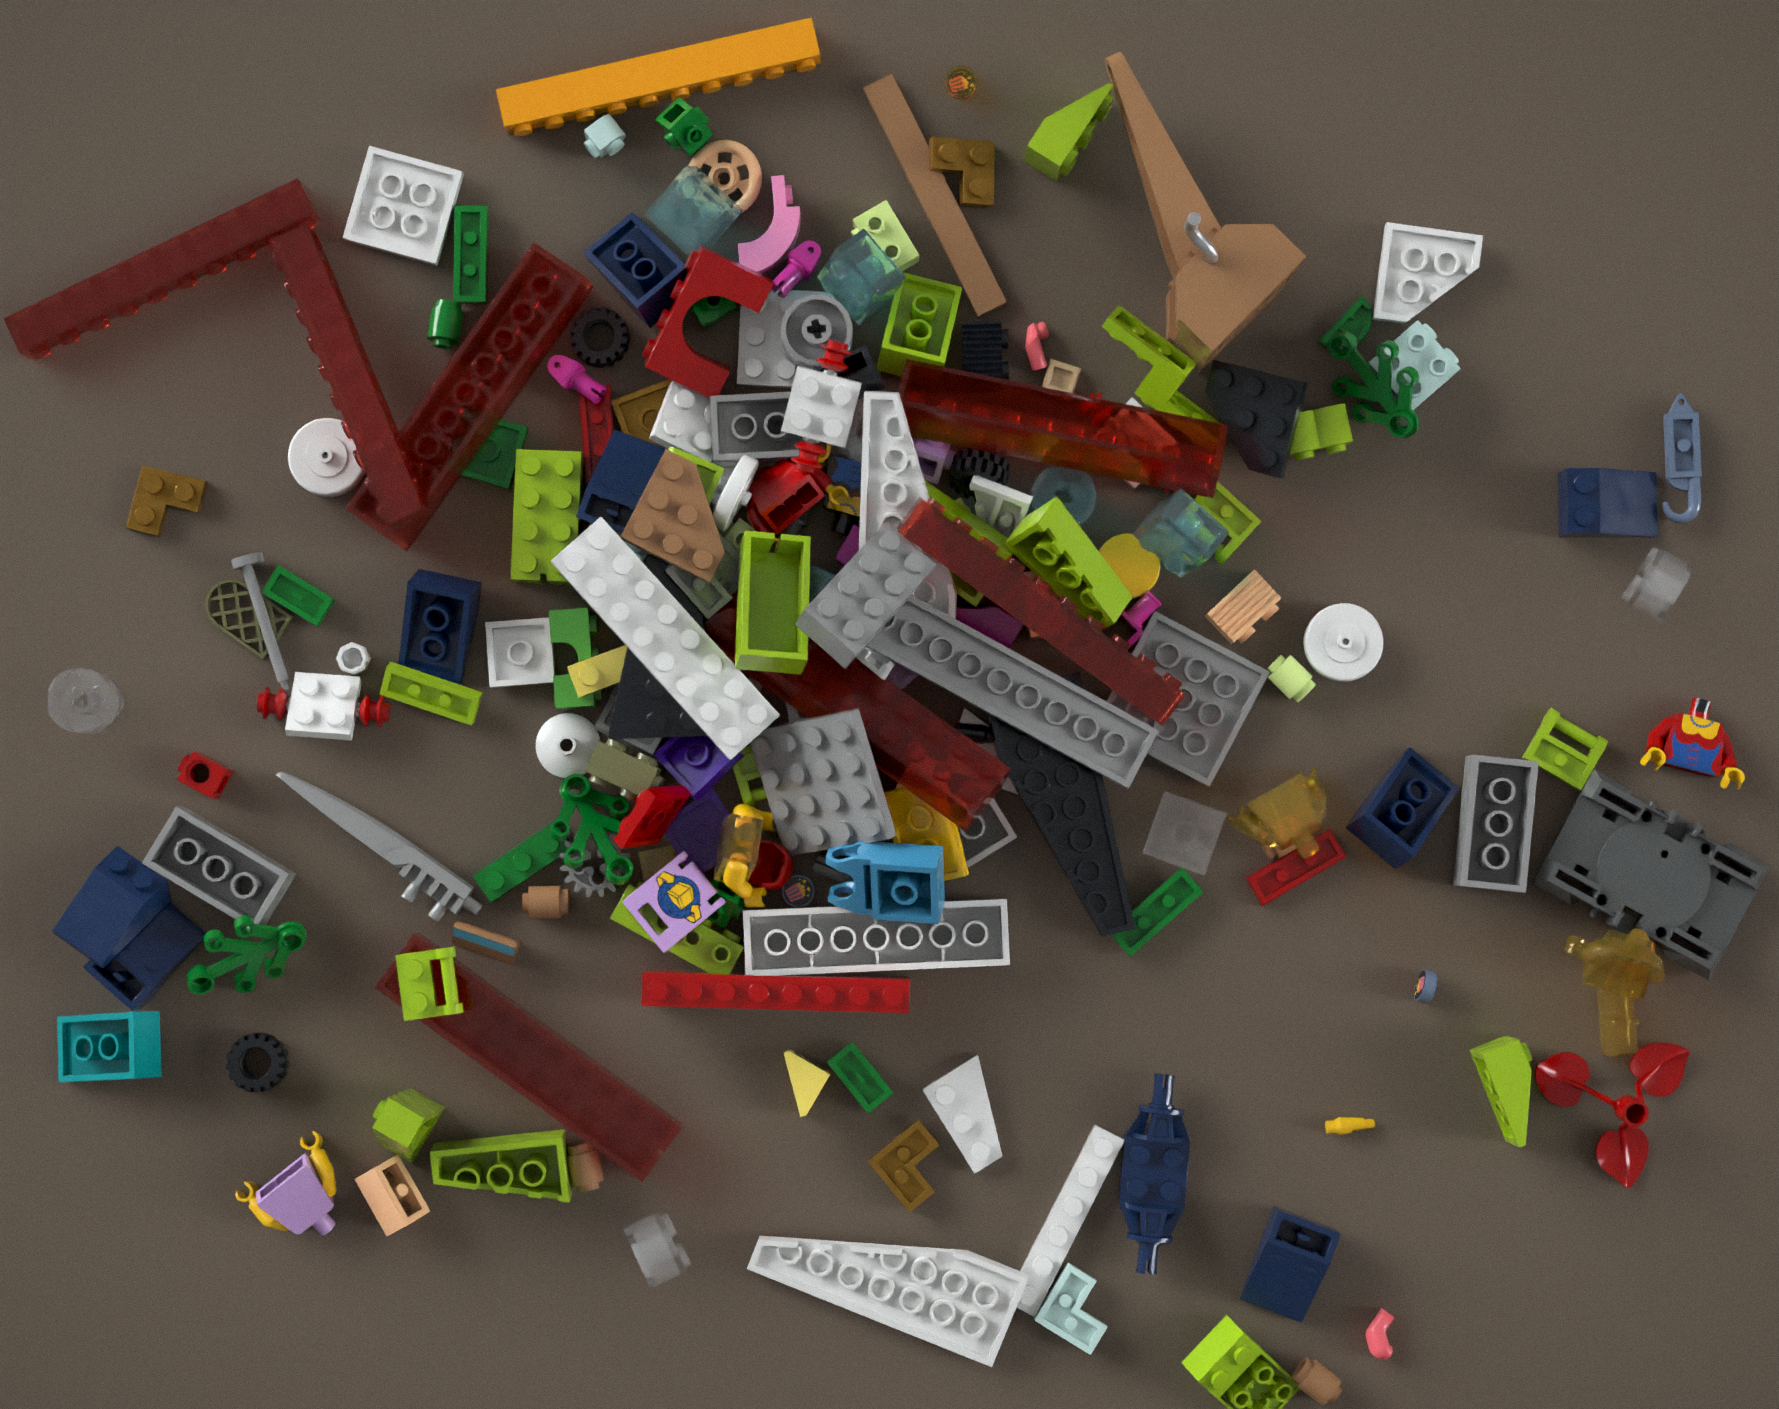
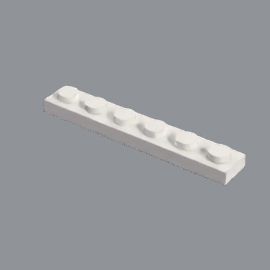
(1067, 1216)

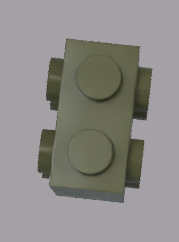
(613, 765)

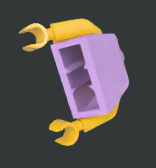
(297, 1195)

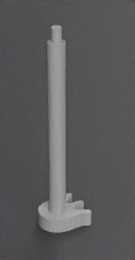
(246, 564)

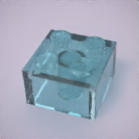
(693, 210)
(861, 277)
(1180, 533)

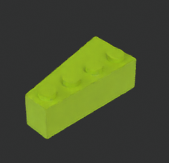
(1066, 559)
(405, 1122)
(506, 1164)

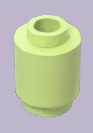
(1291, 677)

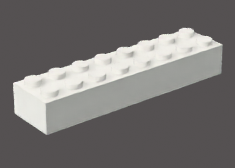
(665, 638)
(842, 941)

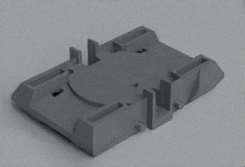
(1641, 886)

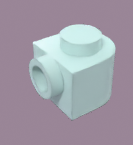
(604, 137)

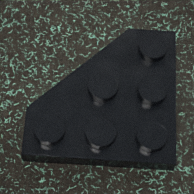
(1259, 413)

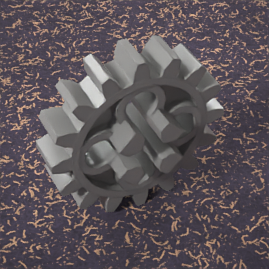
(584, 878)

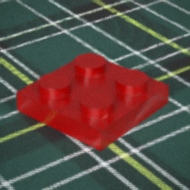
(651, 816)

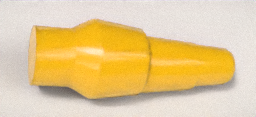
(1346, 1125)

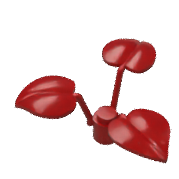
(1659, 1073)

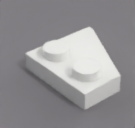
(999, 504)

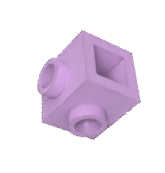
(933, 457)

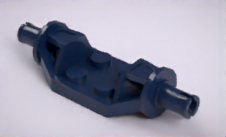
(1154, 1173)

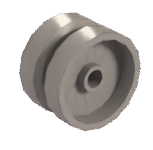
(813, 314)

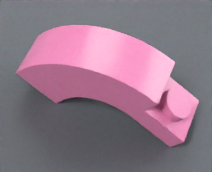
(779, 240)

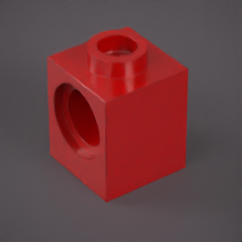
(217, 779)

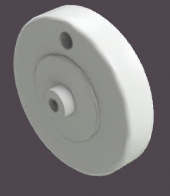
(324, 458)
(734, 492)
(1343, 642)

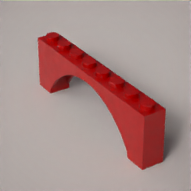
(772, 992)

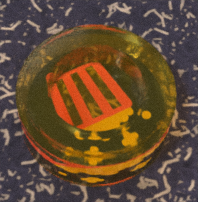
(961, 82)

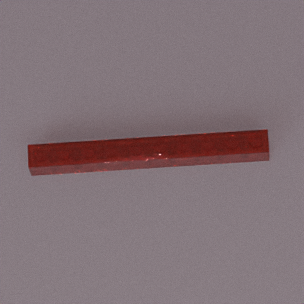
(160, 270)
(351, 378)
(1040, 610)

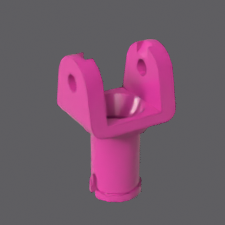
(799, 266)
(573, 377)
(1139, 614)

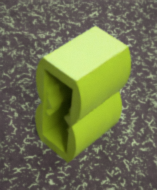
(1321, 430)

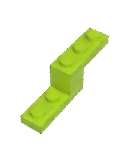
(1168, 370)

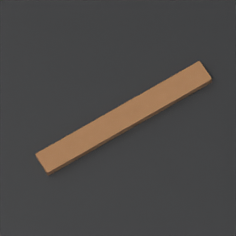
(935, 196)

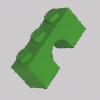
(575, 629)

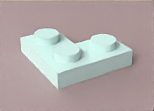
(1063, 1314)

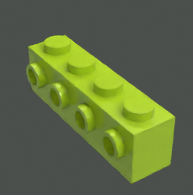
(701, 947)

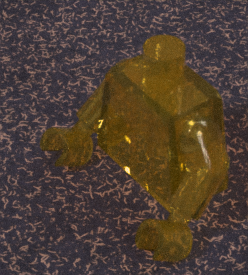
(1286, 814)
(1618, 962)

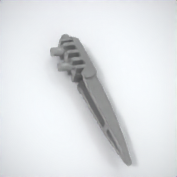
(417, 866)

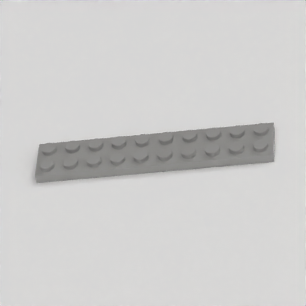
(1015, 690)

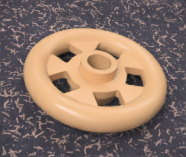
(740, 156)

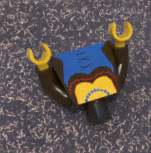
(845, 474)

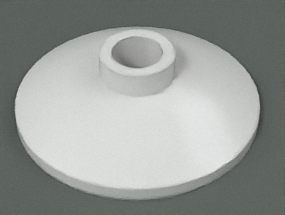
(549, 741)

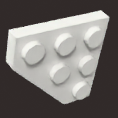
(1420, 268)

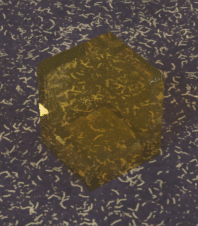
(654, 860)

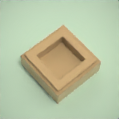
(1061, 376)

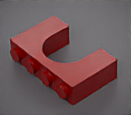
(707, 276)

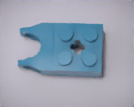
(890, 880)

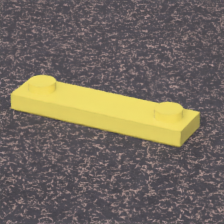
(598, 671)

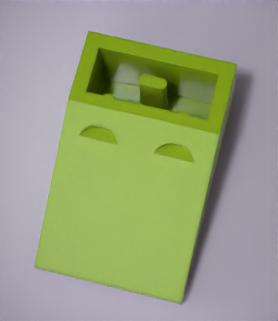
(1062, 133)
(1239, 1370)

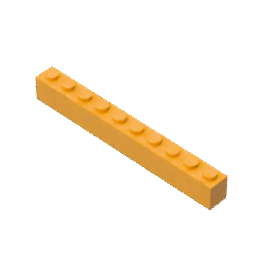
(659, 77)

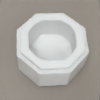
(353, 658)

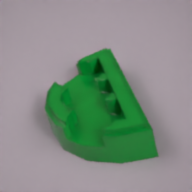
(1355, 320)

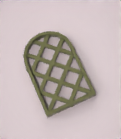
(225, 628)

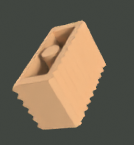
(1243, 607)

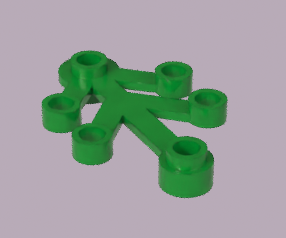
(1377, 387)
(593, 824)
(284, 939)

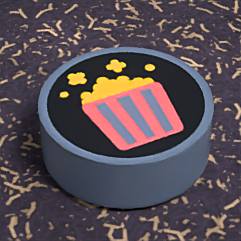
(798, 891)
(1425, 986)

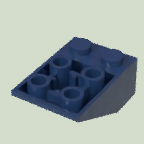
(619, 480)
(149, 958)
(1289, 1264)

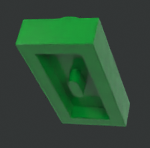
(298, 596)
(860, 1077)

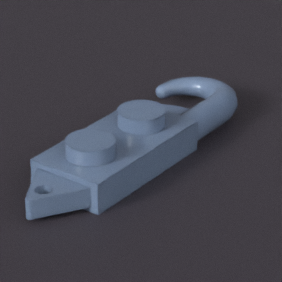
(1683, 457)

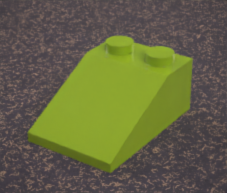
(919, 324)
(1507, 1083)

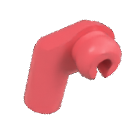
(1033, 345)
(1377, 1337)

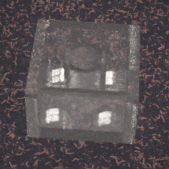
(1185, 832)

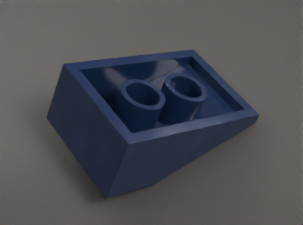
(638, 267)
(1607, 503)
(439, 624)
(1402, 809)
(112, 907)

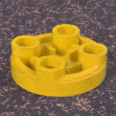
(1131, 563)

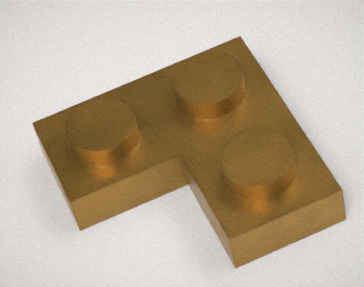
(972, 161)
(157, 492)
(897, 1165)

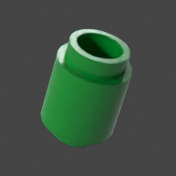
(445, 324)

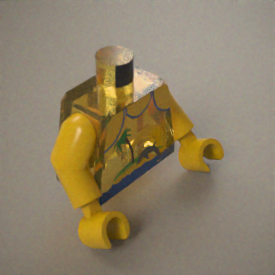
(739, 851)

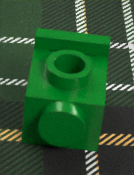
(711, 315)

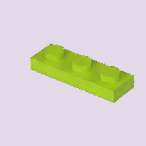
(430, 693)

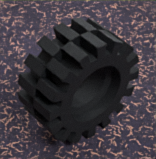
(978, 463)

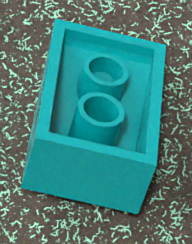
(109, 1046)

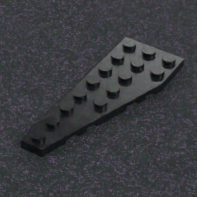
(1073, 818)

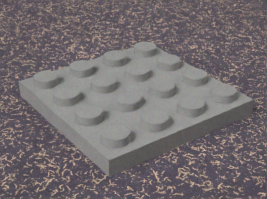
(1217, 699)
(822, 783)

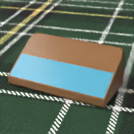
(485, 942)

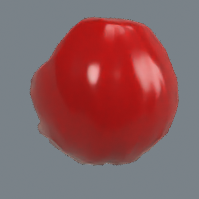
(772, 866)

